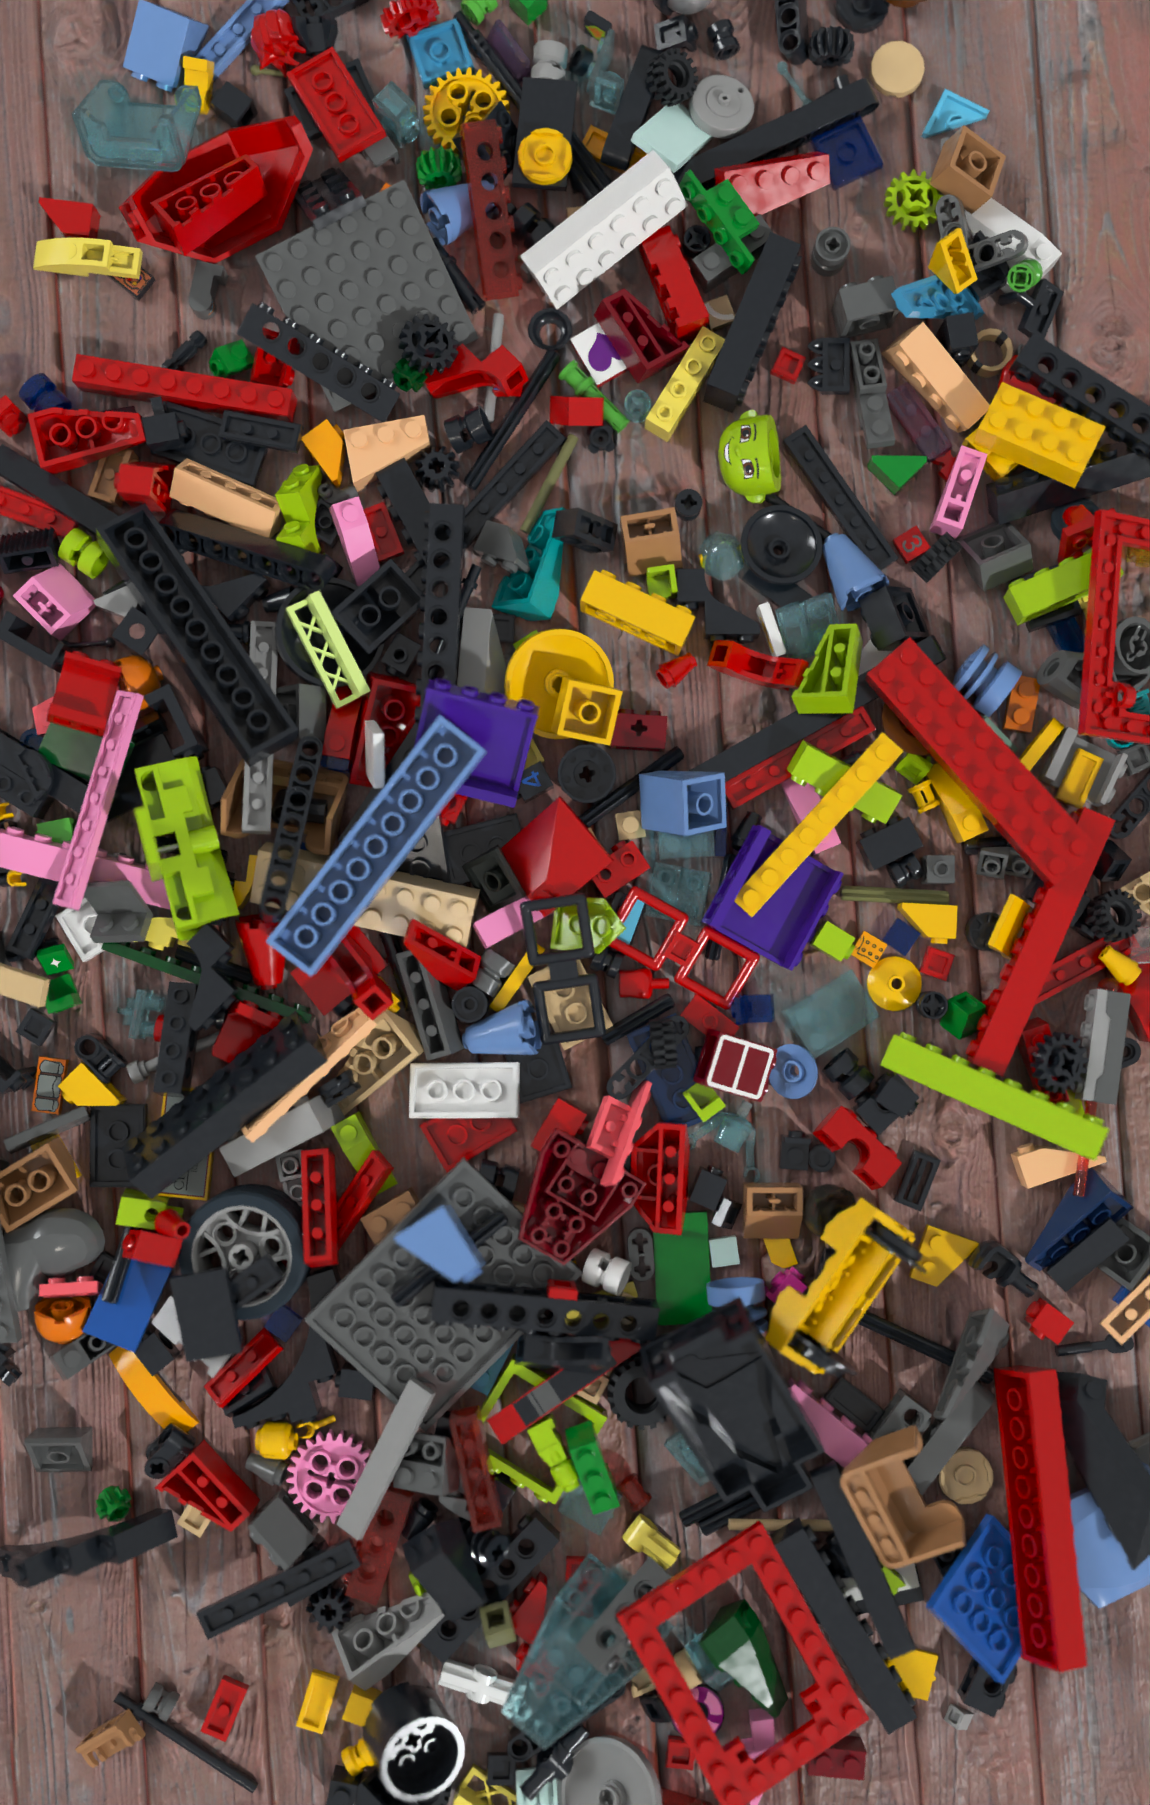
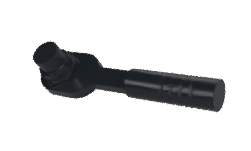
(1087, 1346)

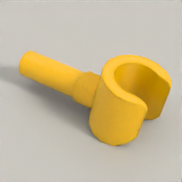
(315, 1426)

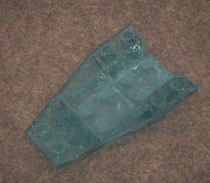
(556, 1680)

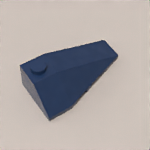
(1076, 1218)

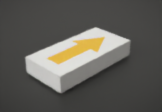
(770, 630)

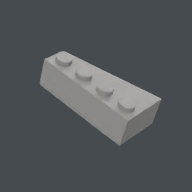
(296, 1126)

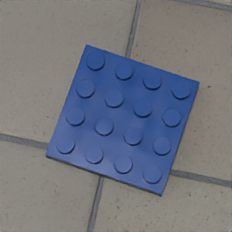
(980, 1600)

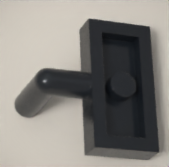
(1039, 307)

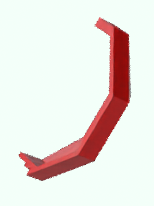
(278, 150)

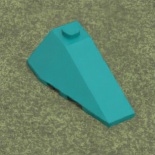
(536, 592)

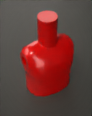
(639, 983)

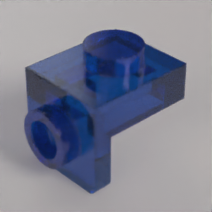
(753, 1008)

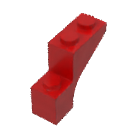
(467, 372)
(357, 972)
(529, 1613)

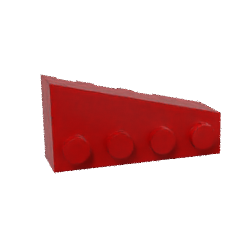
(209, 203)
(674, 284)

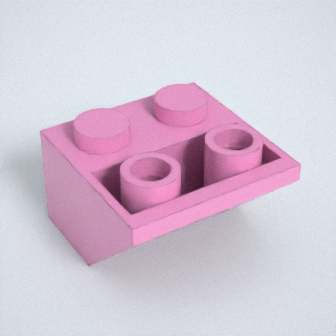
(56, 600)

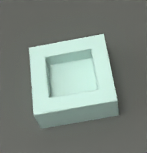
(724, 1251)

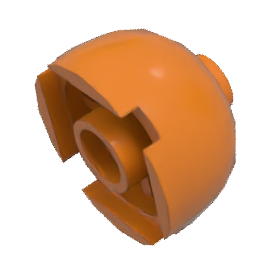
(139, 676)
(62, 1318)

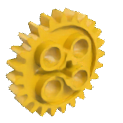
(443, 106)

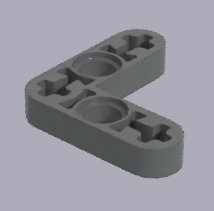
(1004, 238)

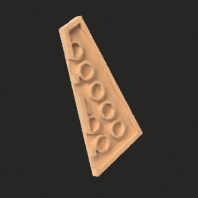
(336, 1045)

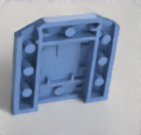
(1100, 1559)

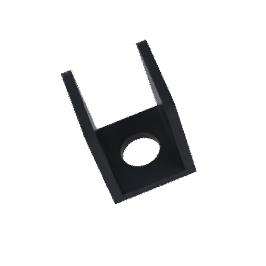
(135, 646)

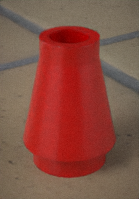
(674, 671)
(171, 1224)

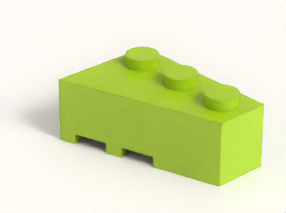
(833, 675)

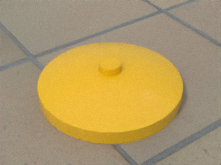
(543, 661)

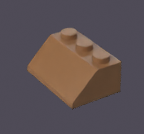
(36, 1184)

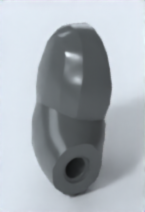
(1063, 669)
(47, 1247)

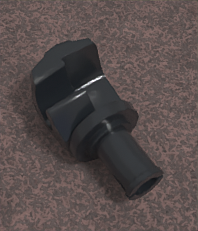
(1004, 1267)

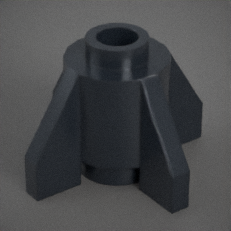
(316, 32)

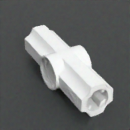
(478, 1682)

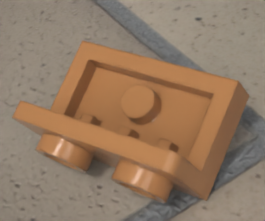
(103, 482)

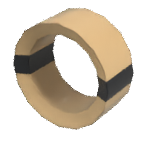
(1004, 343)

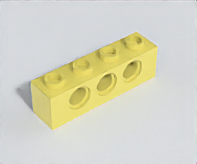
(684, 384)

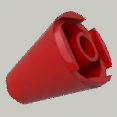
(263, 960)

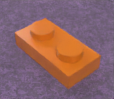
(1021, 705)

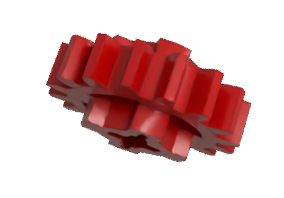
(408, 17)

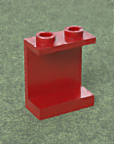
(84, 693)

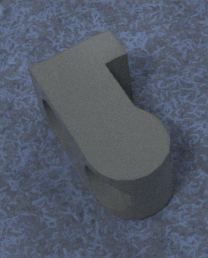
(204, 288)

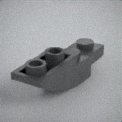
(870, 393)

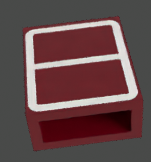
(735, 1065)

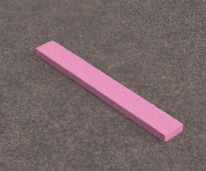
(98, 800)

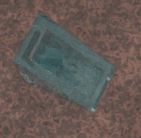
(709, 1674)

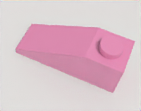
(958, 492)
(355, 538)
(802, 801)

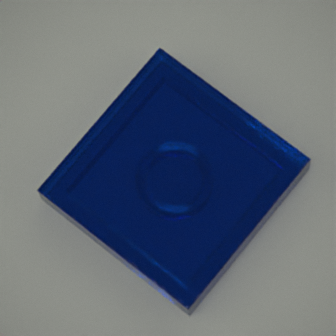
(850, 152)

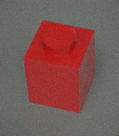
(1047, 1321)

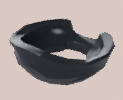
(550, 316)

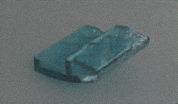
(805, 623)
(682, 889)

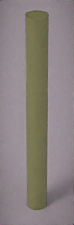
(549, 484)

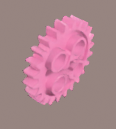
(336, 1451)

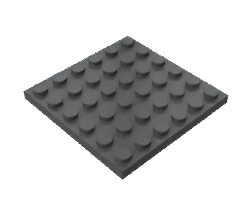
(363, 283)

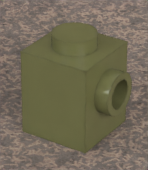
(497, 1624)

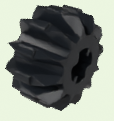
(831, 46)
(427, 472)
(321, 1612)

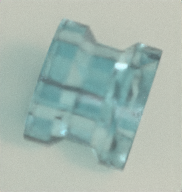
(637, 400)

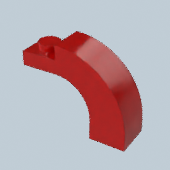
(756, 667)

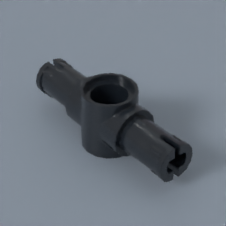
(554, 1761)

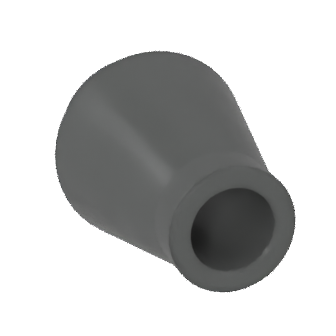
(270, 1470)

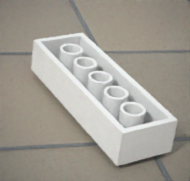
(605, 229)

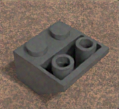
(429, 1466)
(282, 1529)

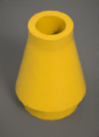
(1121, 967)

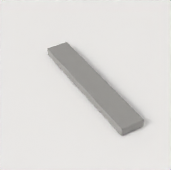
(386, 1458)

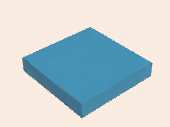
(438, 51)

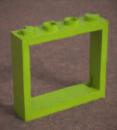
(577, 1403)

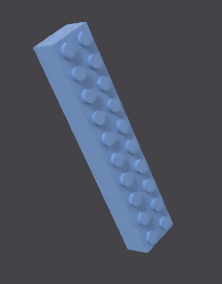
(376, 846)

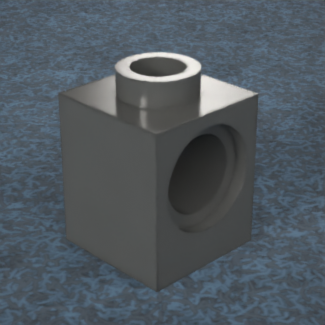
(938, 869)

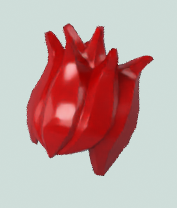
(275, 40)

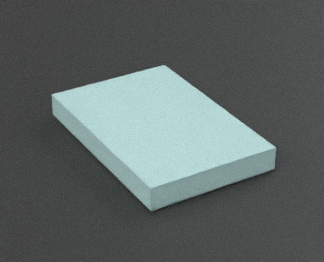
(671, 136)

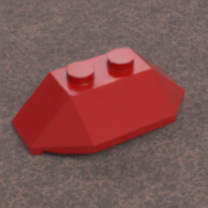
(663, 1164)

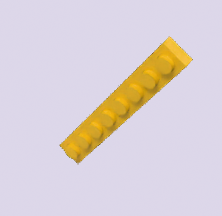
(817, 824)

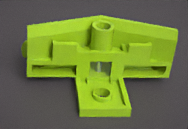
(197, 878)

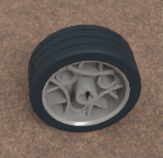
(249, 1241)

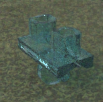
(137, 1013)

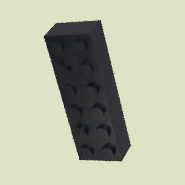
(753, 323)

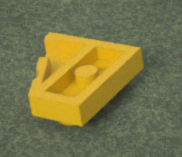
(941, 1254)

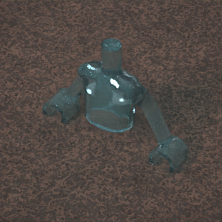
(732, 1134)

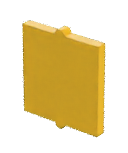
(916, 1671)

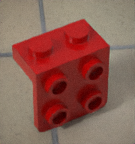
(242, 1029)

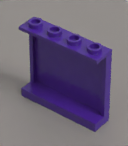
(493, 722)
(788, 917)

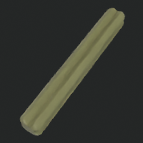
(894, 895)

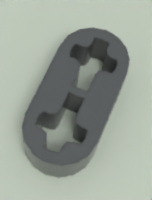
(647, 1253)

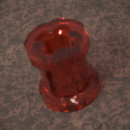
(634, 1492)

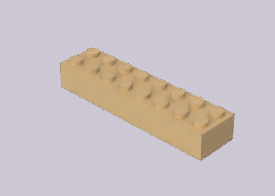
(432, 902)

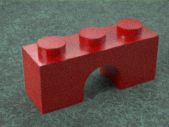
(876, 1160)

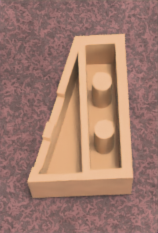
(382, 444)

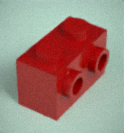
(626, 867)

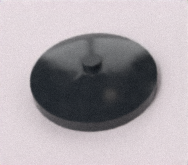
(292, 649)

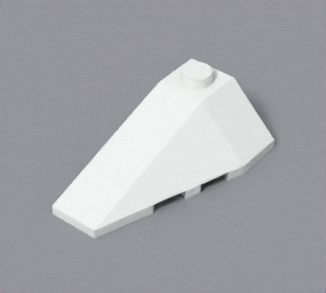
(996, 219)

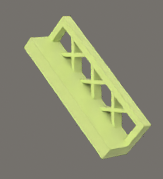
(336, 644)

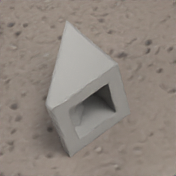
(958, 1717)

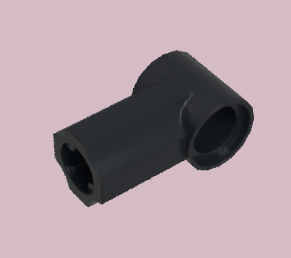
(317, 809)

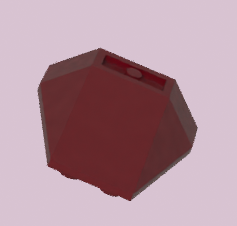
(568, 1202)

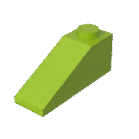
(358, 1144)

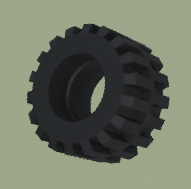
(625, 1409)

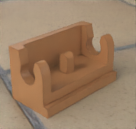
(110, 1738)

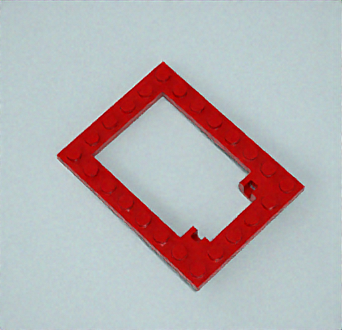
(1099, 706)
(729, 1767)

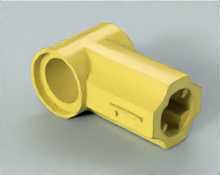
(645, 1537)

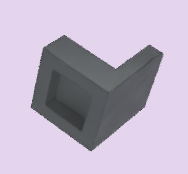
(381, 152)

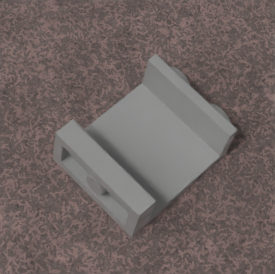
(1061, 756)

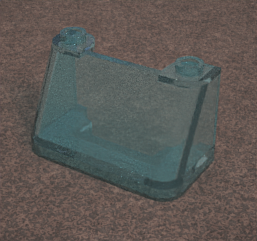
(136, 134)

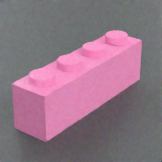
(836, 1433)

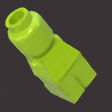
(553, 1452)

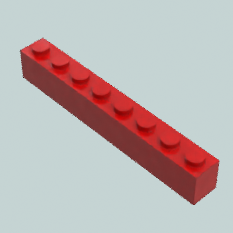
(182, 388)

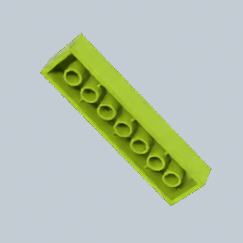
(997, 1098)

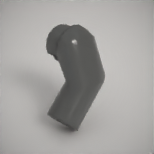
(333, 495)

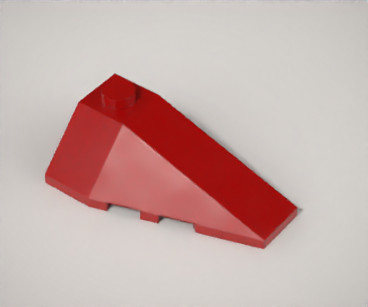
(79, 437)
(393, 709)

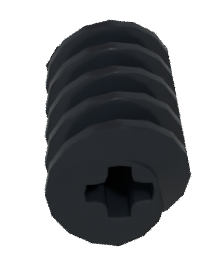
(486, 1546)

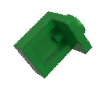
(231, 359)

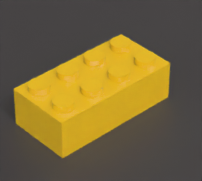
(1038, 434)
(636, 612)

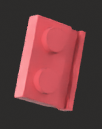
(59, 1289)

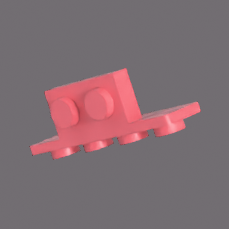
(615, 1130)

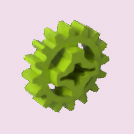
(909, 189)

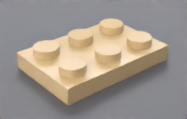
(568, 1007)

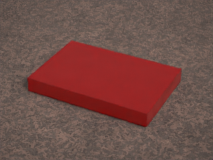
(327, 987)
(465, 1137)

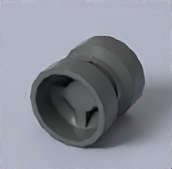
(167, 1704)

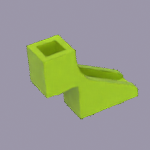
(298, 505)

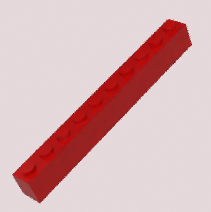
(1034, 955)

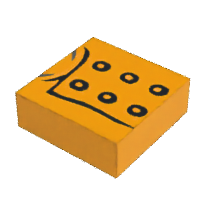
(868, 949)

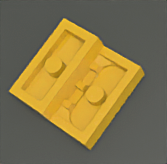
(1009, 926)

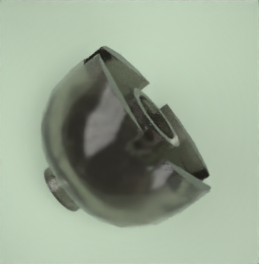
(823, 1205)

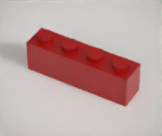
(319, 1208)

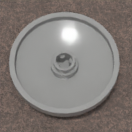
(609, 1773)

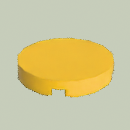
(544, 156)

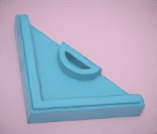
(953, 113)

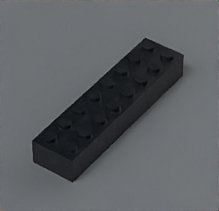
(223, 1105)

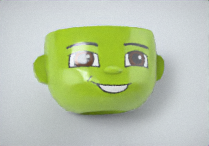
(751, 456)

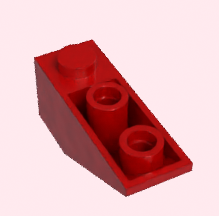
(1033, 1033)

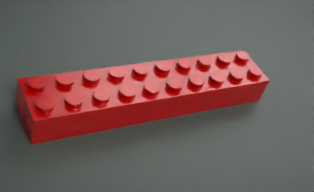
(980, 763)
(1040, 1517)

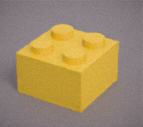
(586, 711)

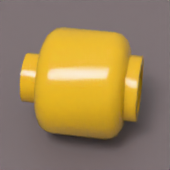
(276, 1440)

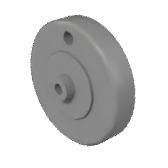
(721, 106)

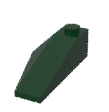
(740, 1647)

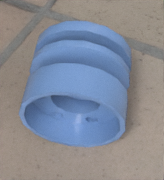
(985, 680)
(749, 1289)

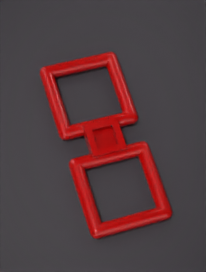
(685, 949)

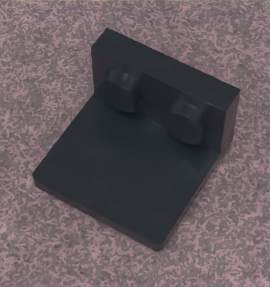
(509, 135)

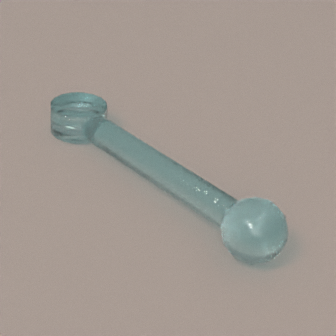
(782, 69)

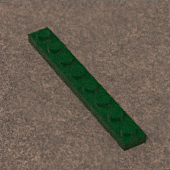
(173, 967)

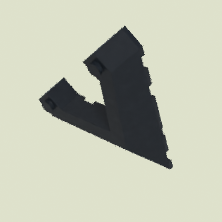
(1106, 1463)

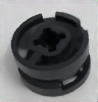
(979, 930)
(342, 1083)

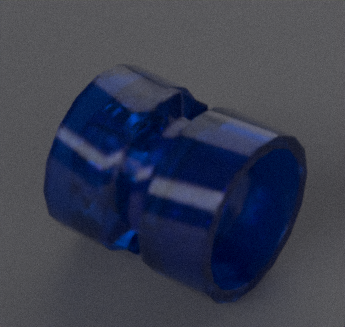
(42, 393)

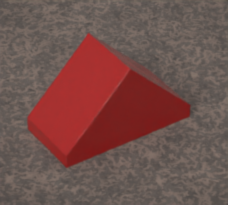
(576, 410)

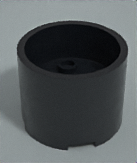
(413, 1742)

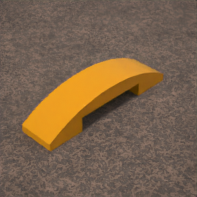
(152, 1391)

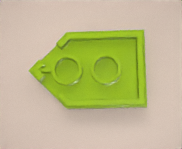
(603, 921)

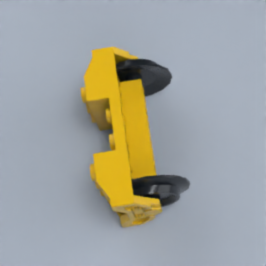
(842, 1290)

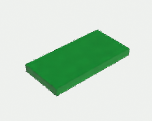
(683, 1271)

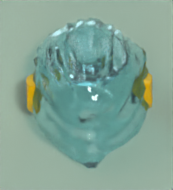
(721, 556)

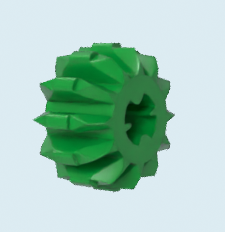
(438, 168)

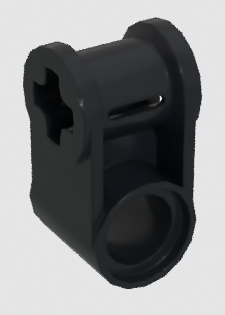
(101, 1058)
(167, 1451)

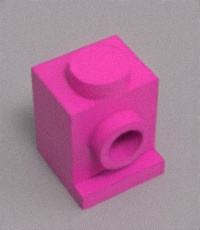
(781, 1280)

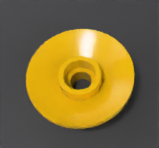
(880, 985)

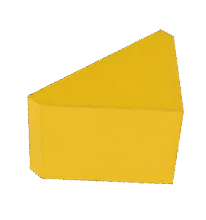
(952, 262)

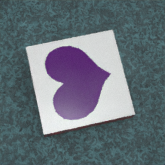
(598, 355)

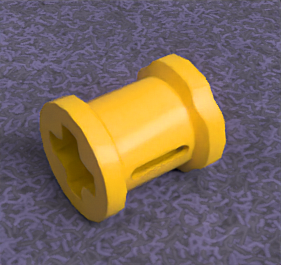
(916, 792)

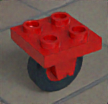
(1074, 527)

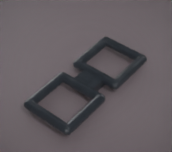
(563, 968)

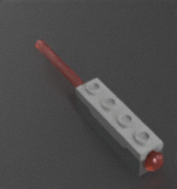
(1104, 1039)

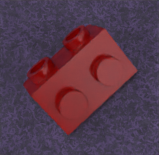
(271, 370)

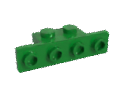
(724, 215)

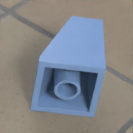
(160, 42)
(682, 801)
(444, 1245)

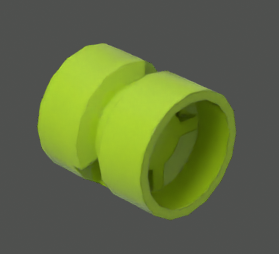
(84, 553)

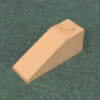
(1043, 1164)

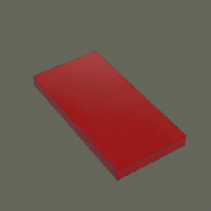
(336, 104)

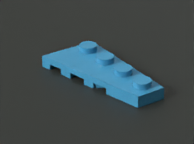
(934, 300)

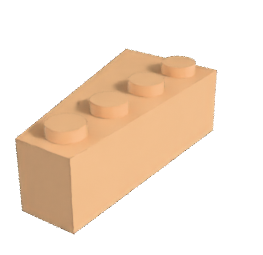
(936, 377)

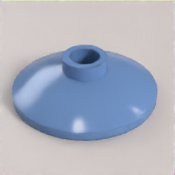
(783, 1075)

